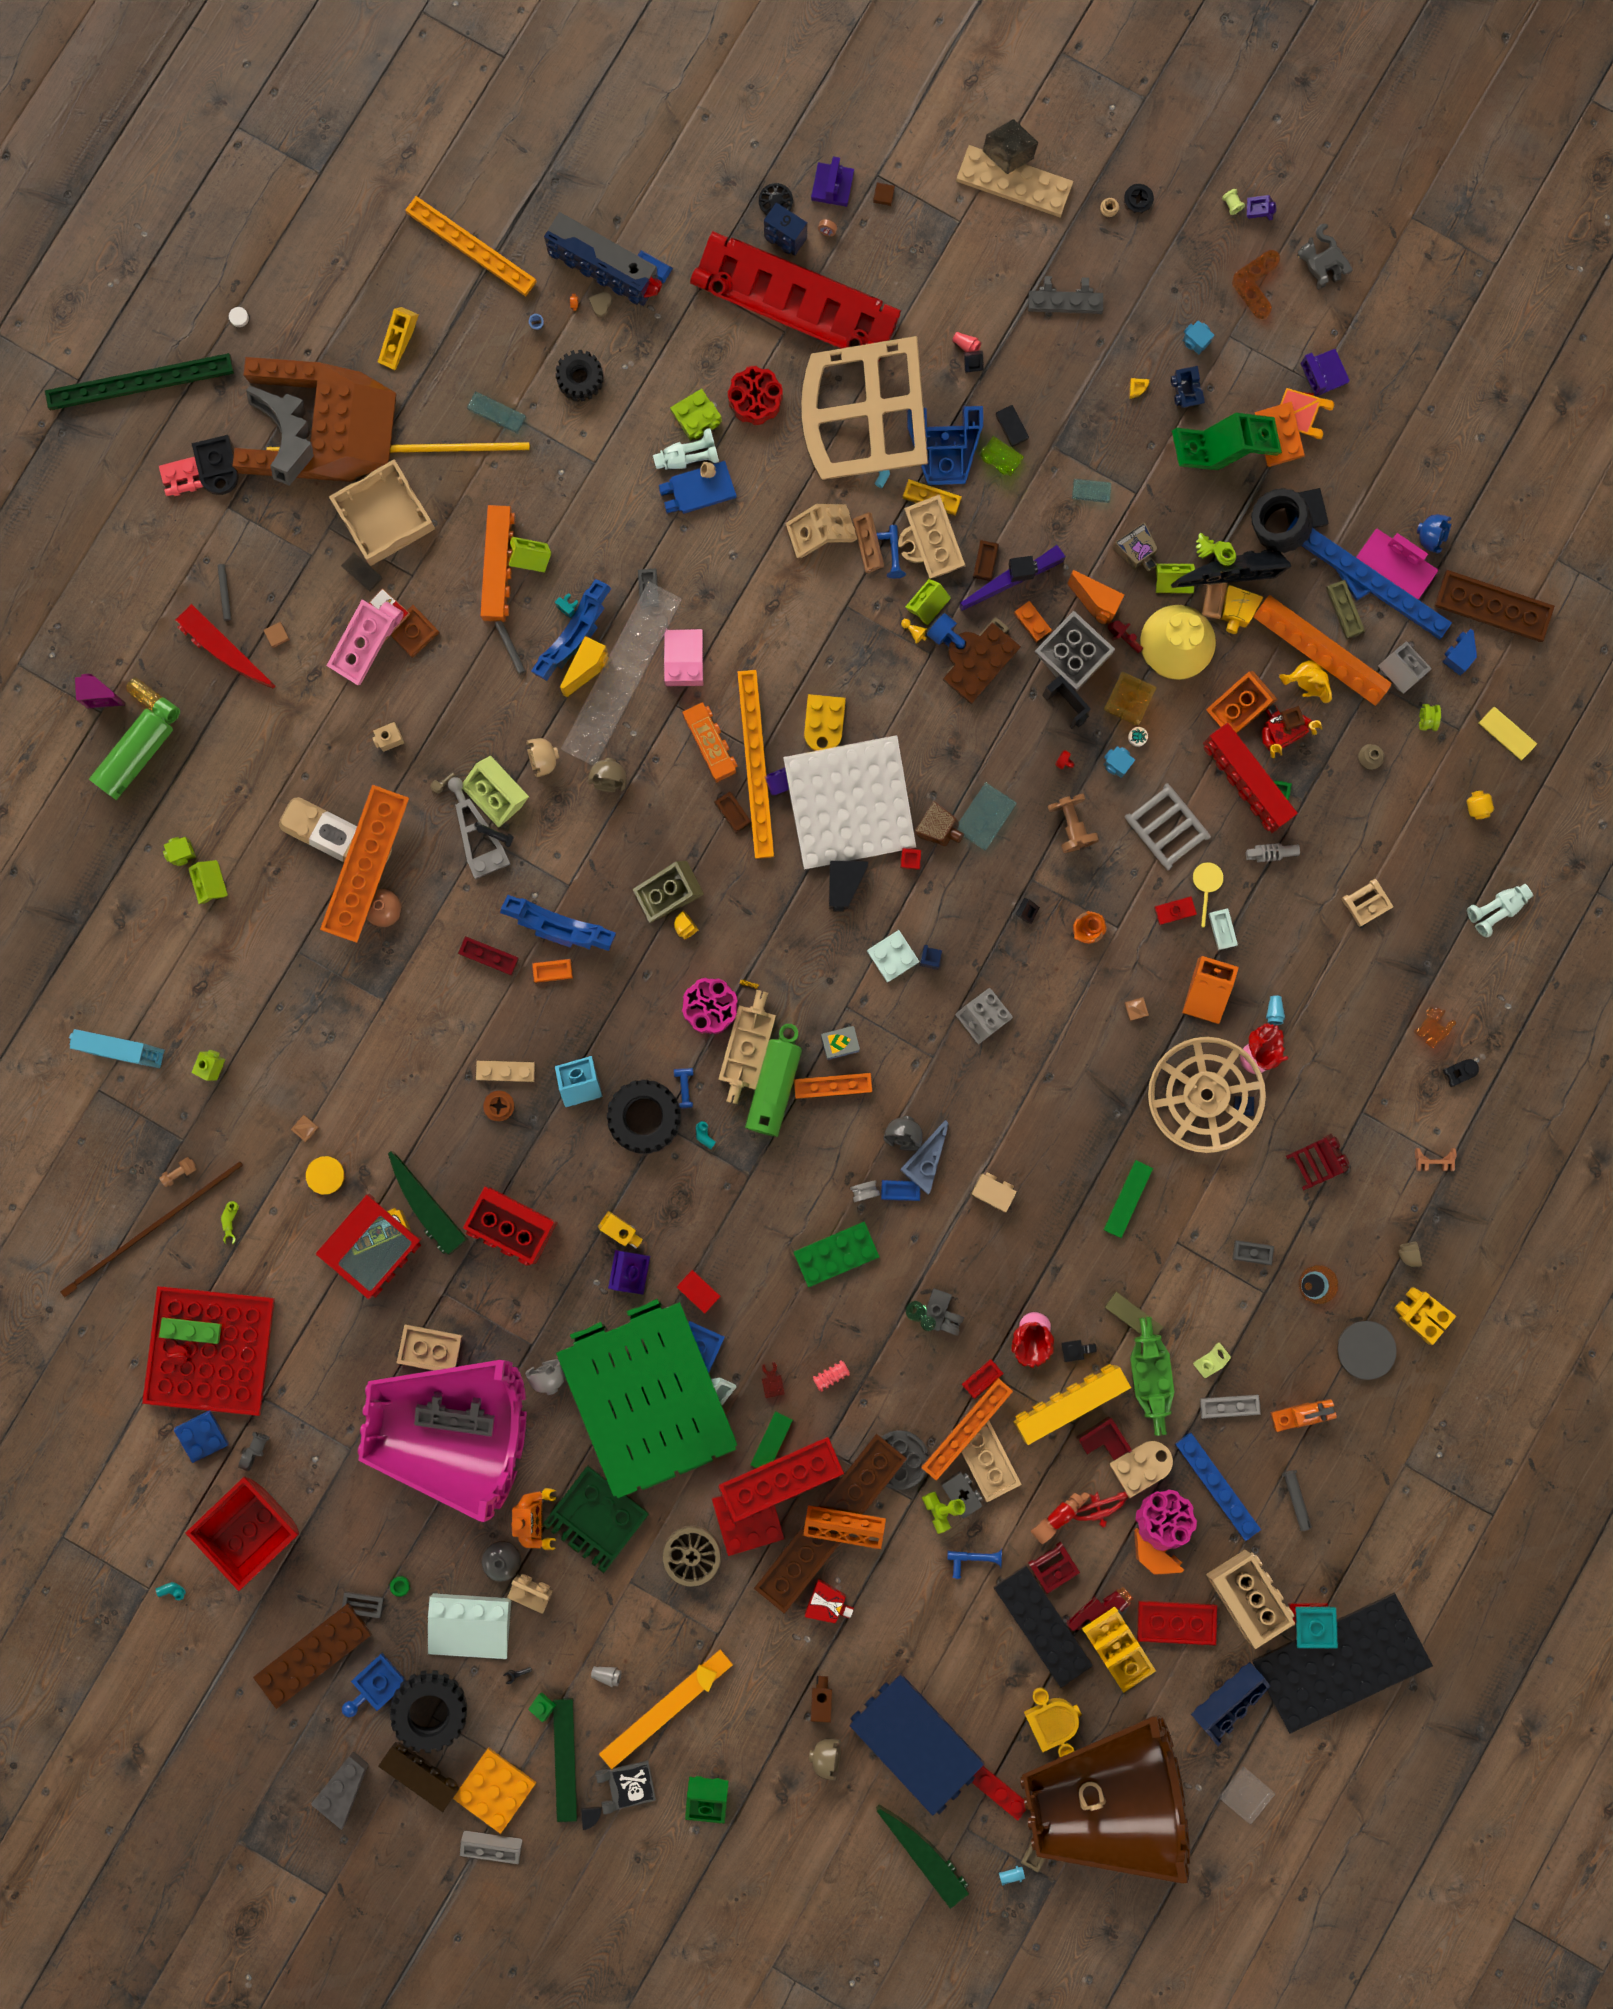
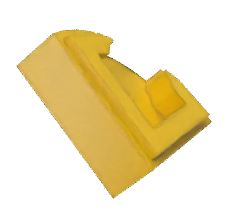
(1137, 387)
(705, 1677)

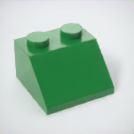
(706, 1799)

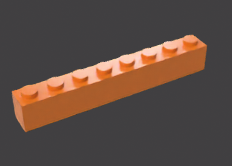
(1322, 650)

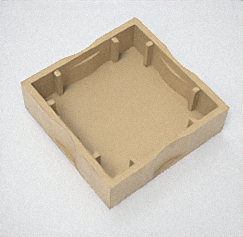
(382, 512)

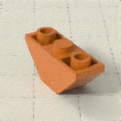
(1155, 1560)

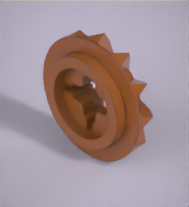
(492, 1099)

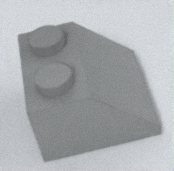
(1404, 667)

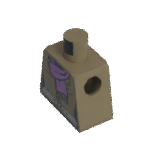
(1137, 548)

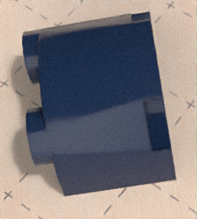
(1187, 387)

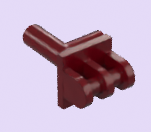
(1118, 629)

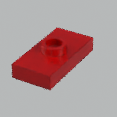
(1175, 910)
(982, 1379)

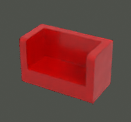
(698, 1291)

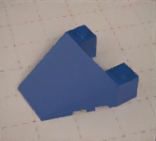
(950, 447)

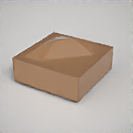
(1136, 1009)
(305, 1128)

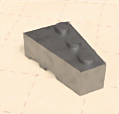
(340, 1792)

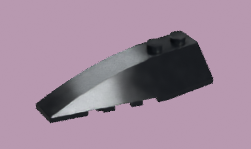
(1246, 567)

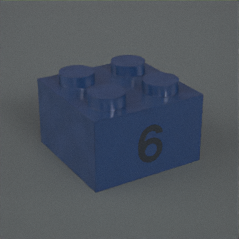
(785, 229)

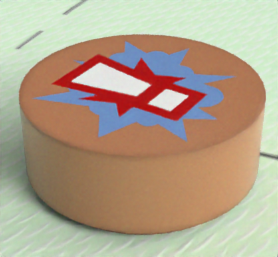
(827, 228)

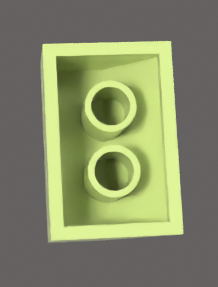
(494, 791)

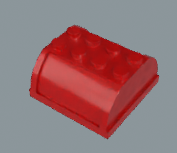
(243, 1532)

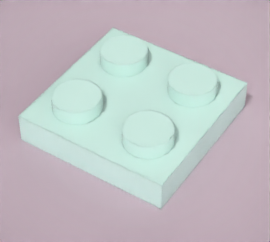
(893, 956)

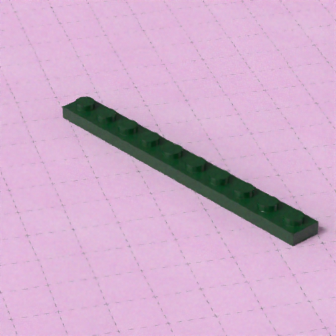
(139, 381)

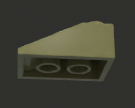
(668, 890)

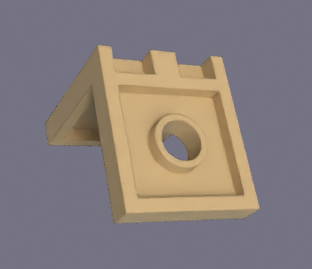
(821, 528)

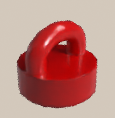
(1064, 760)
(178, 1355)

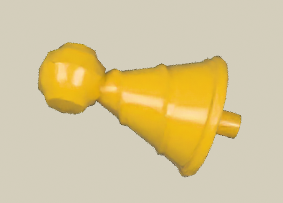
(917, 632)

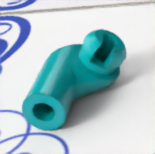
(702, 1135)
(171, 1588)

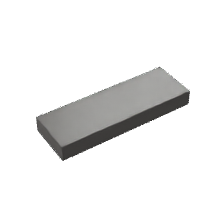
(1230, 1406)

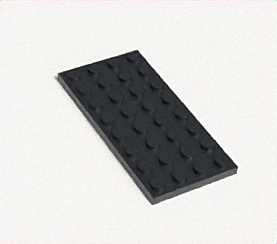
(1372, 1654)

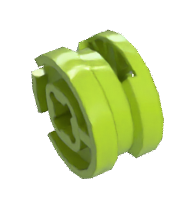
(1430, 717)

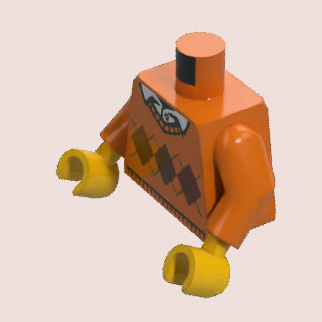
(528, 1520)

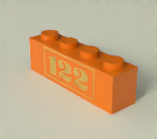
(709, 742)

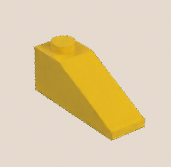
(397, 336)

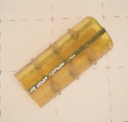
(142, 692)

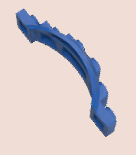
(571, 638)
(557, 927)

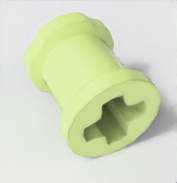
(1233, 201)

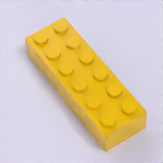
(1071, 1404)

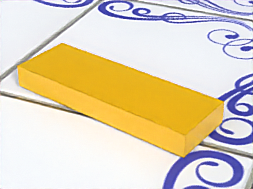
(919, 492)

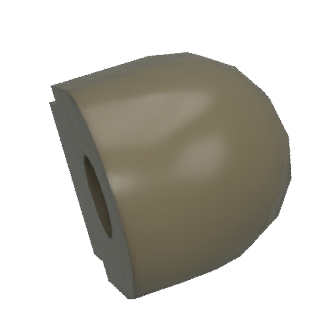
(1410, 1254)

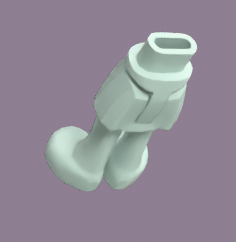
(675, 457)
(1510, 903)

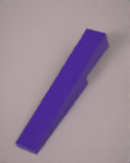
(1003, 582)

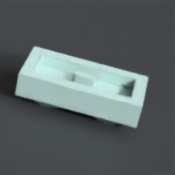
(1223, 929)

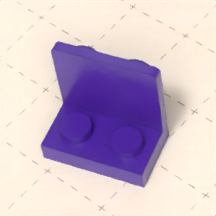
(1324, 371)

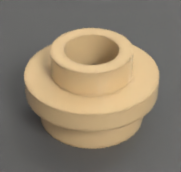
(1112, 203)

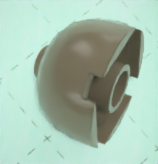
(607, 775)
(826, 1758)

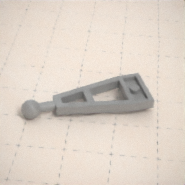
(489, 861)

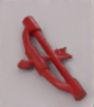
(1100, 1514)

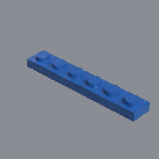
(1217, 1486)

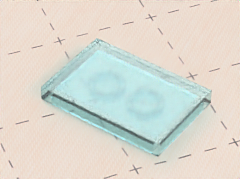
(985, 816)

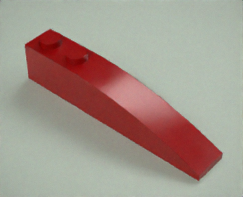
(212, 640)

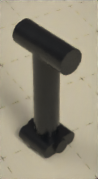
(507, 839)

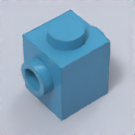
(1197, 337)
(1118, 761)

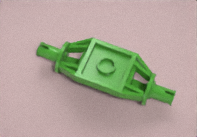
(1152, 1376)

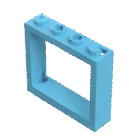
(116, 1048)

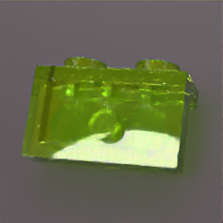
(1001, 456)

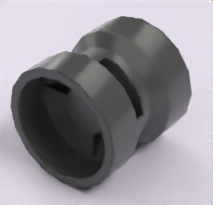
(950, 1327)

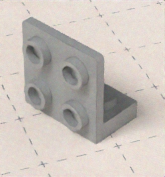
(983, 1015)

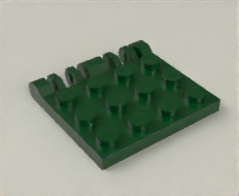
(596, 1517)

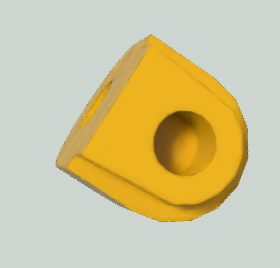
(684, 925)

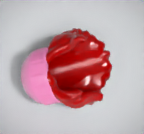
(1265, 1048)
(1033, 1340)

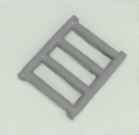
(1179, 805)

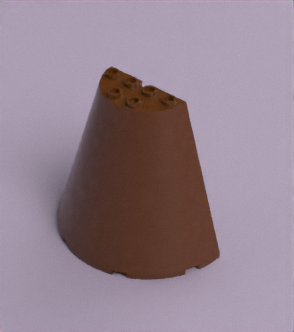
(1143, 1817)

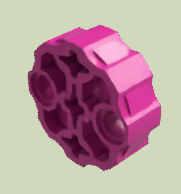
(707, 987)
(1184, 1526)

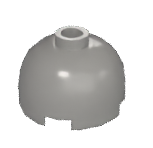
(547, 1377)

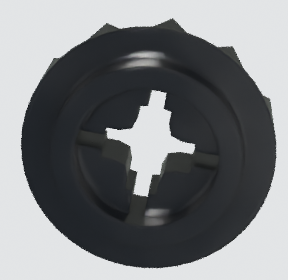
(1133, 192)

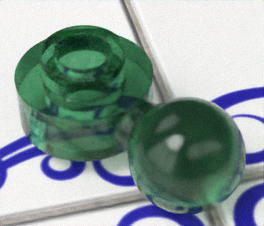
(927, 1322)

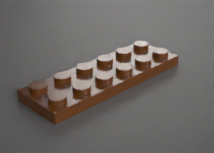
(1494, 606)
(312, 1655)

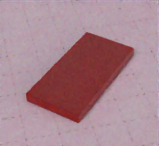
(1177, 1623)

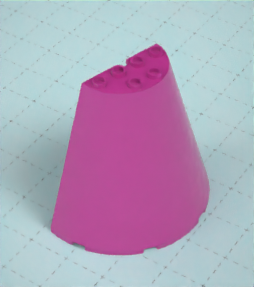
(450, 1466)

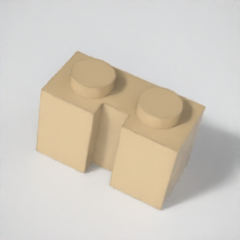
(993, 1192)

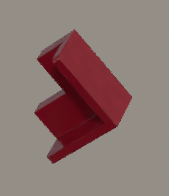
(1105, 1434)

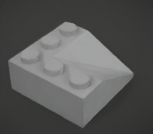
(1074, 651)

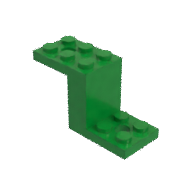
(1226, 441)

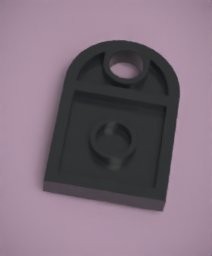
(215, 463)

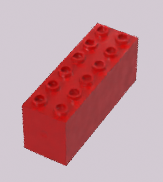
(780, 1480)

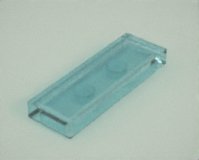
(496, 412)

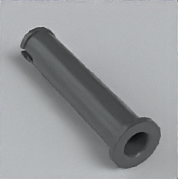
(1297, 1500)

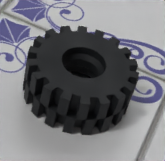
(579, 362)

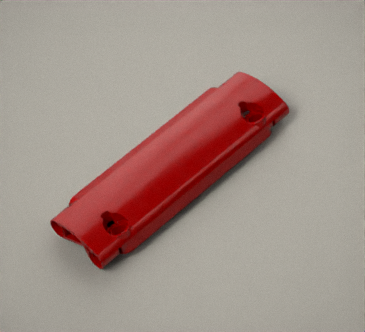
(792, 294)

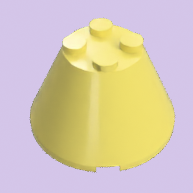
(1178, 642)

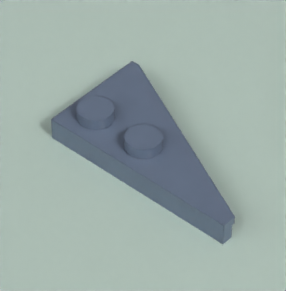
(923, 1164)

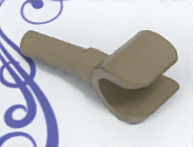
(437, 787)

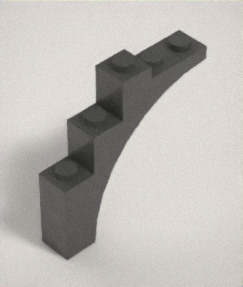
(287, 414)

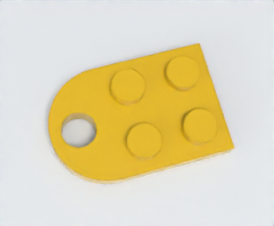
(824, 720)

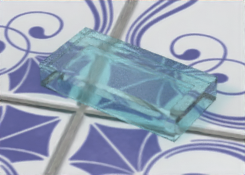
(1091, 490)

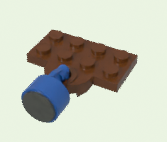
(974, 657)

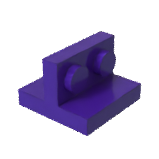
(832, 183)
(629, 1272)

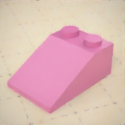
(683, 658)

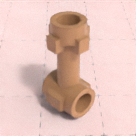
(186, 1166)

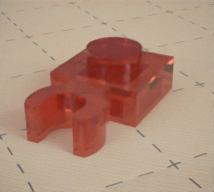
(772, 1384)

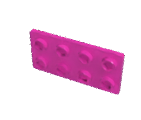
(1398, 562)

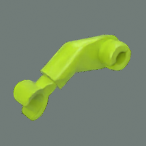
(226, 1219)

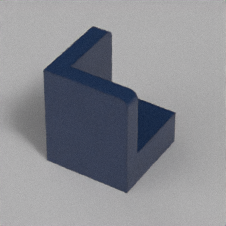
(930, 957)

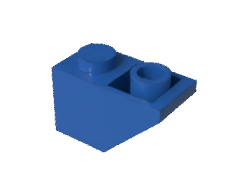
(1463, 654)

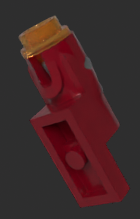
(1094, 1608)

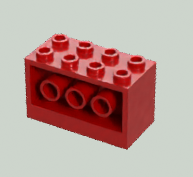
(522, 1221)

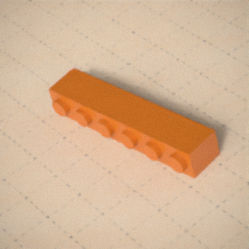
(496, 563)

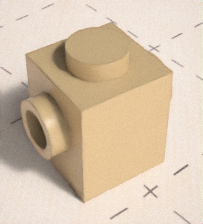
(394, 737)

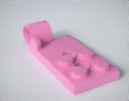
(373, 627)

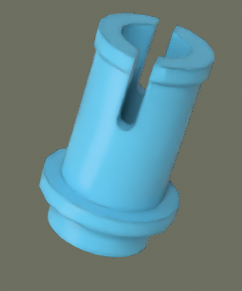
(1012, 1875)

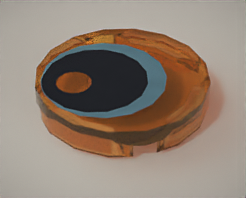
(1318, 1284)

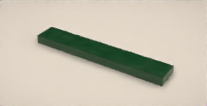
(565, 1760)

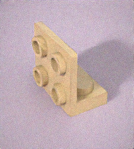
(530, 1593)

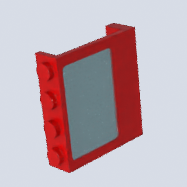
(369, 1247)

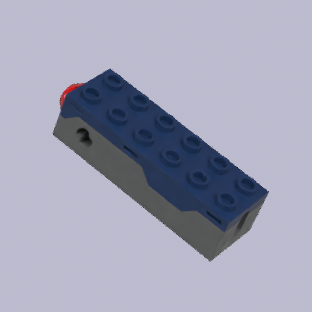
(602, 260)

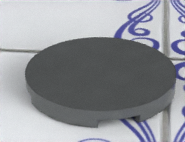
(1366, 1350)
(916, 1452)

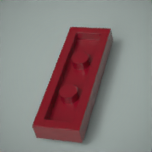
(488, 955)

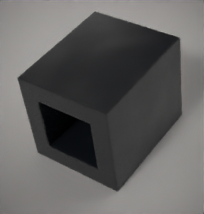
(1022, 568)

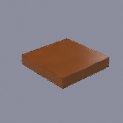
(414, 632)

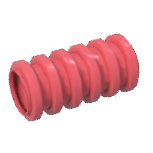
(831, 1375)

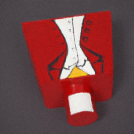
(827, 1603)

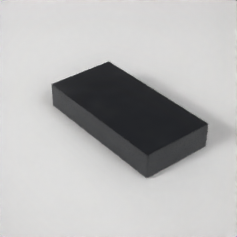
(1012, 425)

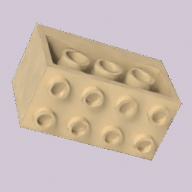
(1247, 1611)

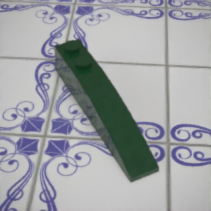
(428, 1211)
(929, 1860)

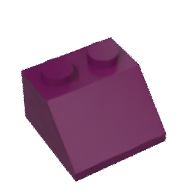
(94, 693)

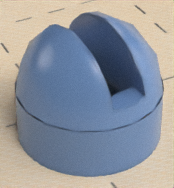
(536, 317)

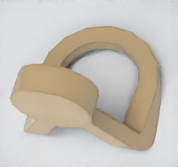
(1082, 1801)

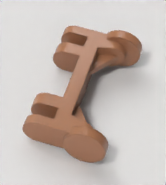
(1449, 1159)

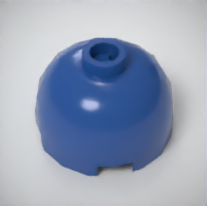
(1434, 532)

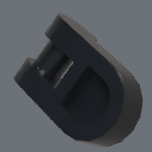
(1466, 1068)

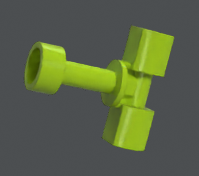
(941, 1511)

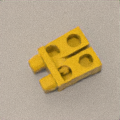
(1420, 1310)

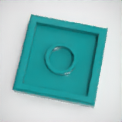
(1316, 1627)

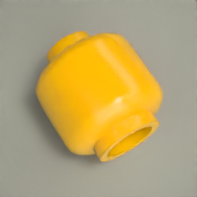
(1480, 805)

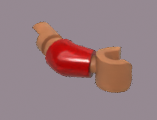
(1059, 1517)

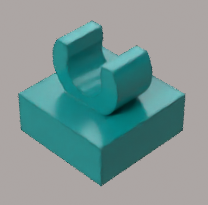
(565, 607)

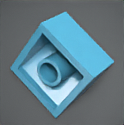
(578, 1081)

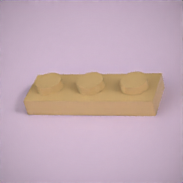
(505, 1071)

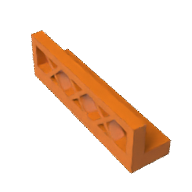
(845, 1524)

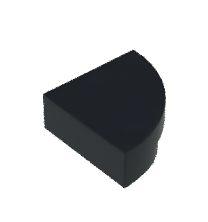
(590, 1816)

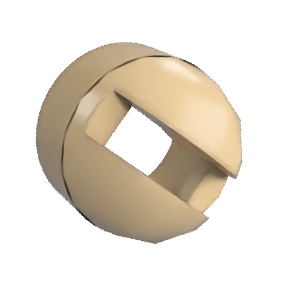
(707, 470)

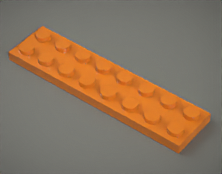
(364, 863)

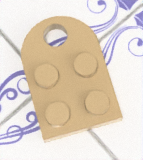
(1141, 1468)

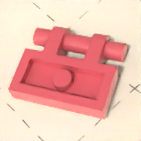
(178, 472)

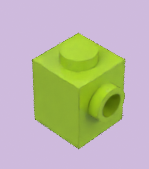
(179, 851)
(208, 1065)

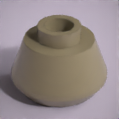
(1371, 756)

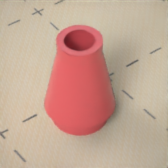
(966, 342)

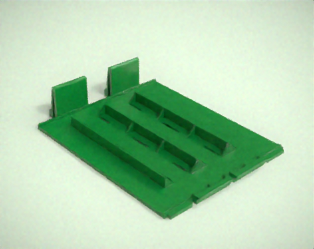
(612, 1434)

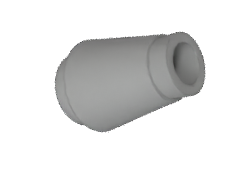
(607, 1675)

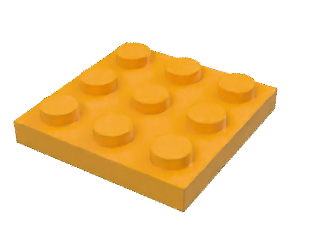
(494, 1790)

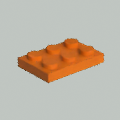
(1288, 434)

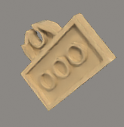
(931, 537)

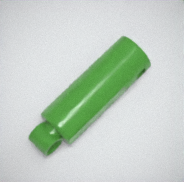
(135, 748)
(774, 1083)

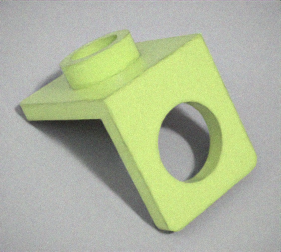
(1212, 1361)

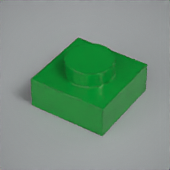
(542, 1707)

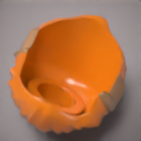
(1089, 927)

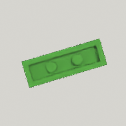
(190, 1330)

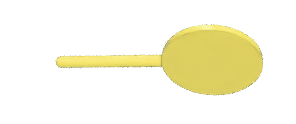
(1208, 879)

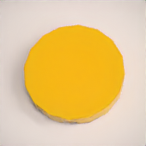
(325, 1175)

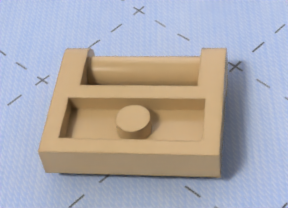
(1371, 908)

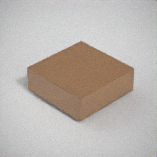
(276, 634)

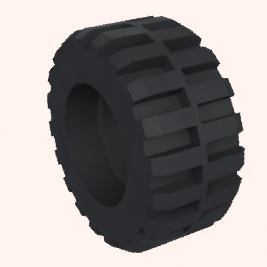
(644, 1090)
(428, 1737)

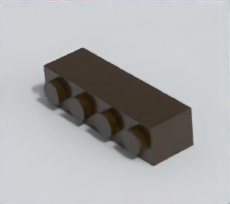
(418, 1776)

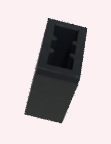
(844, 882)

